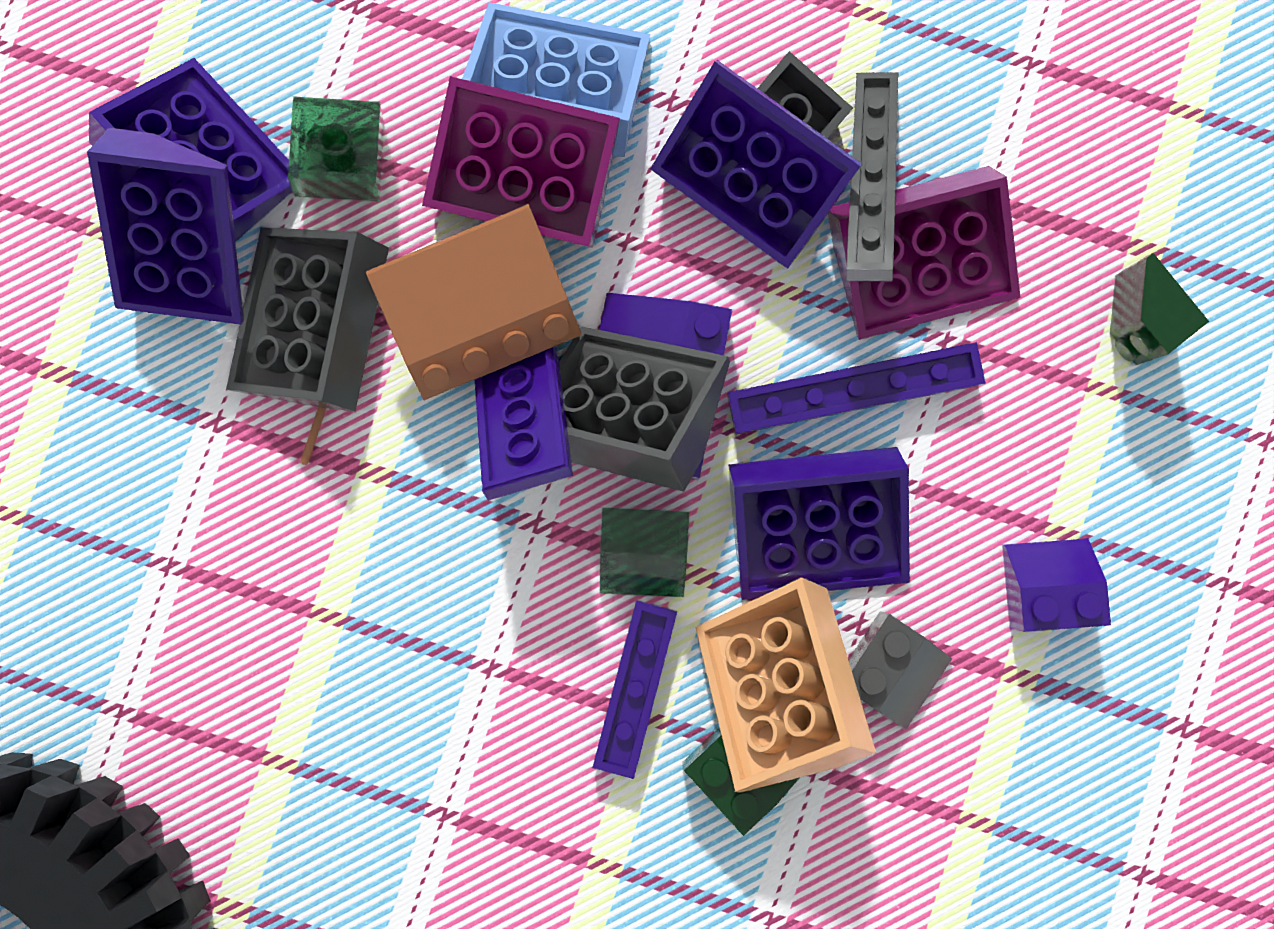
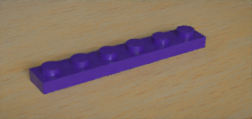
(856, 388)

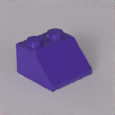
(1055, 586)

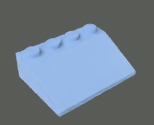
(561, 62)

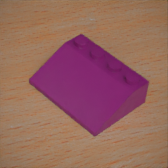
(520, 150)
(948, 253)

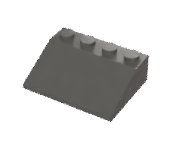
(307, 317)
(640, 405)

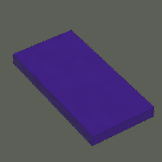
(522, 426)

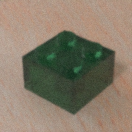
(336, 148)

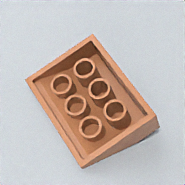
(474, 302)

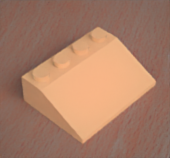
(783, 687)

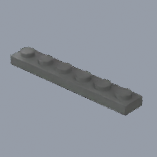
(874, 183)

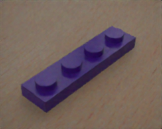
(634, 689)

